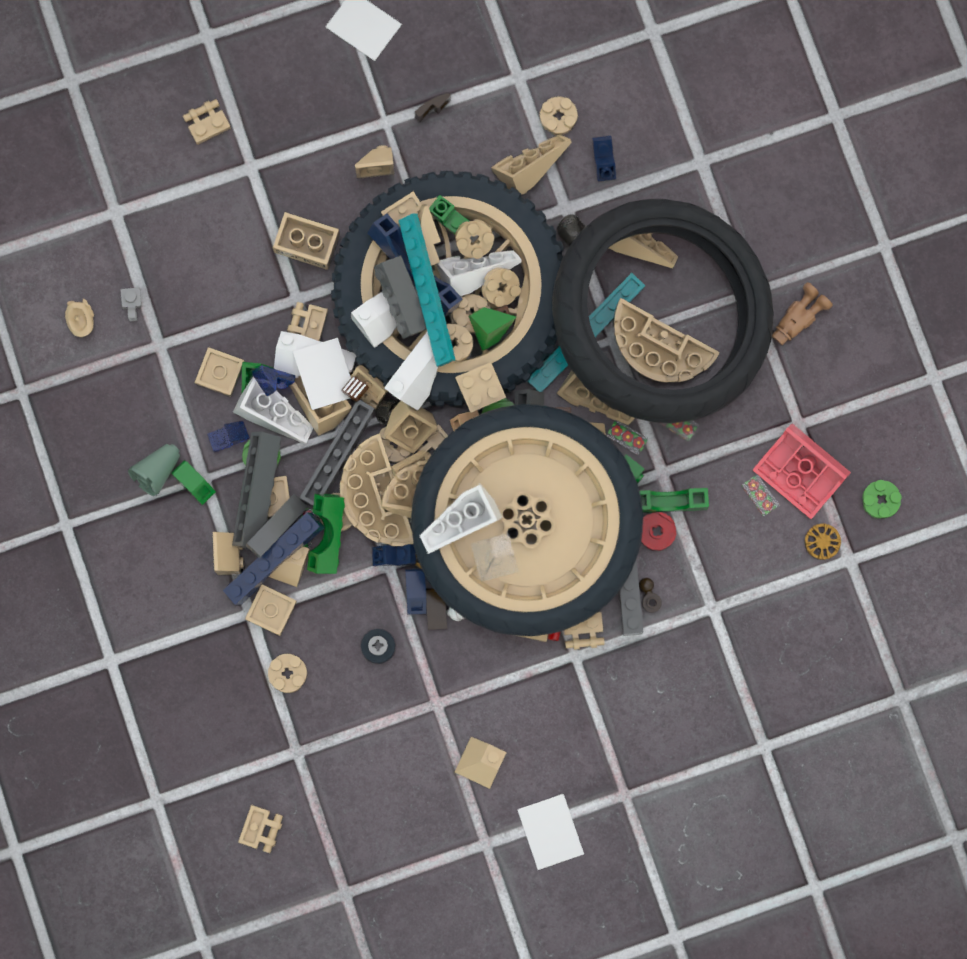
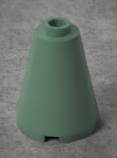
(155, 469)

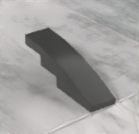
(276, 526)

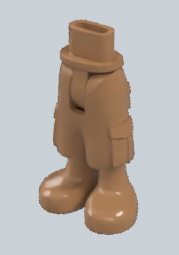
(798, 317)

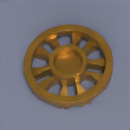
(822, 541)

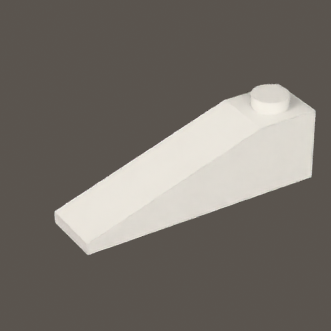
(469, 273)
(375, 319)
(290, 342)
(415, 376)
(272, 413)

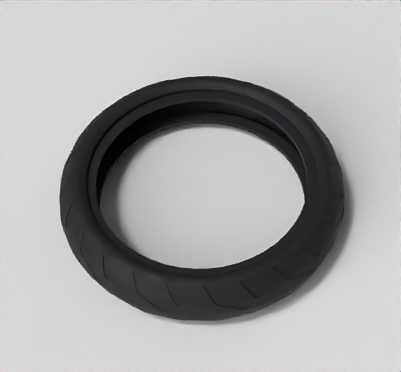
(734, 258)

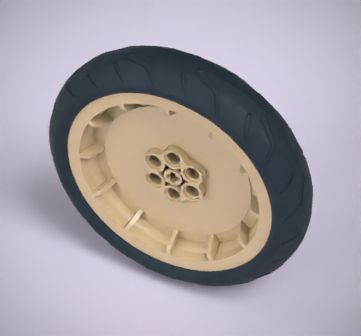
(588, 501)

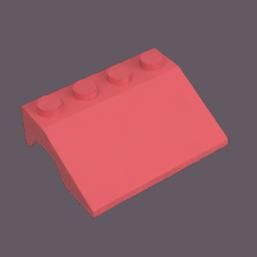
(801, 471)

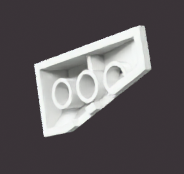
(467, 514)

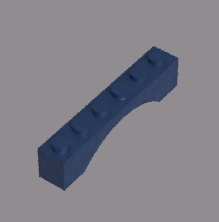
(390, 240)
(291, 541)

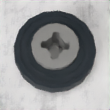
(378, 652)

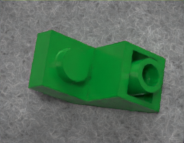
(446, 214)
(193, 482)

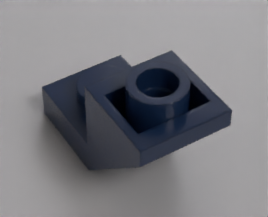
(604, 158)
(394, 555)
(415, 591)

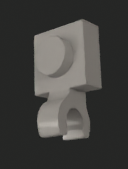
(131, 300)

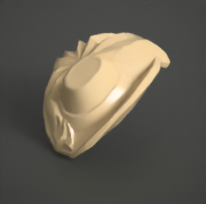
(79, 318)

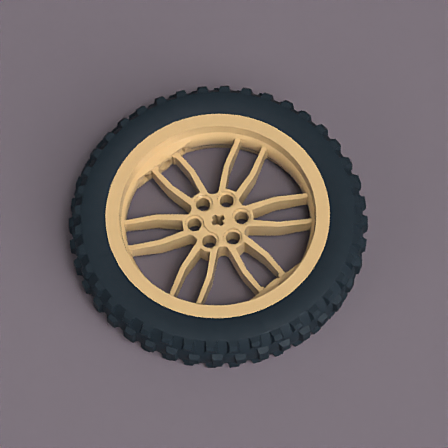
(507, 215)

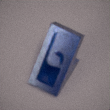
(271, 378)
(228, 436)

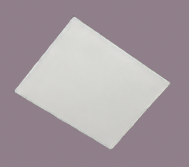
(363, 26)
(323, 372)
(550, 831)

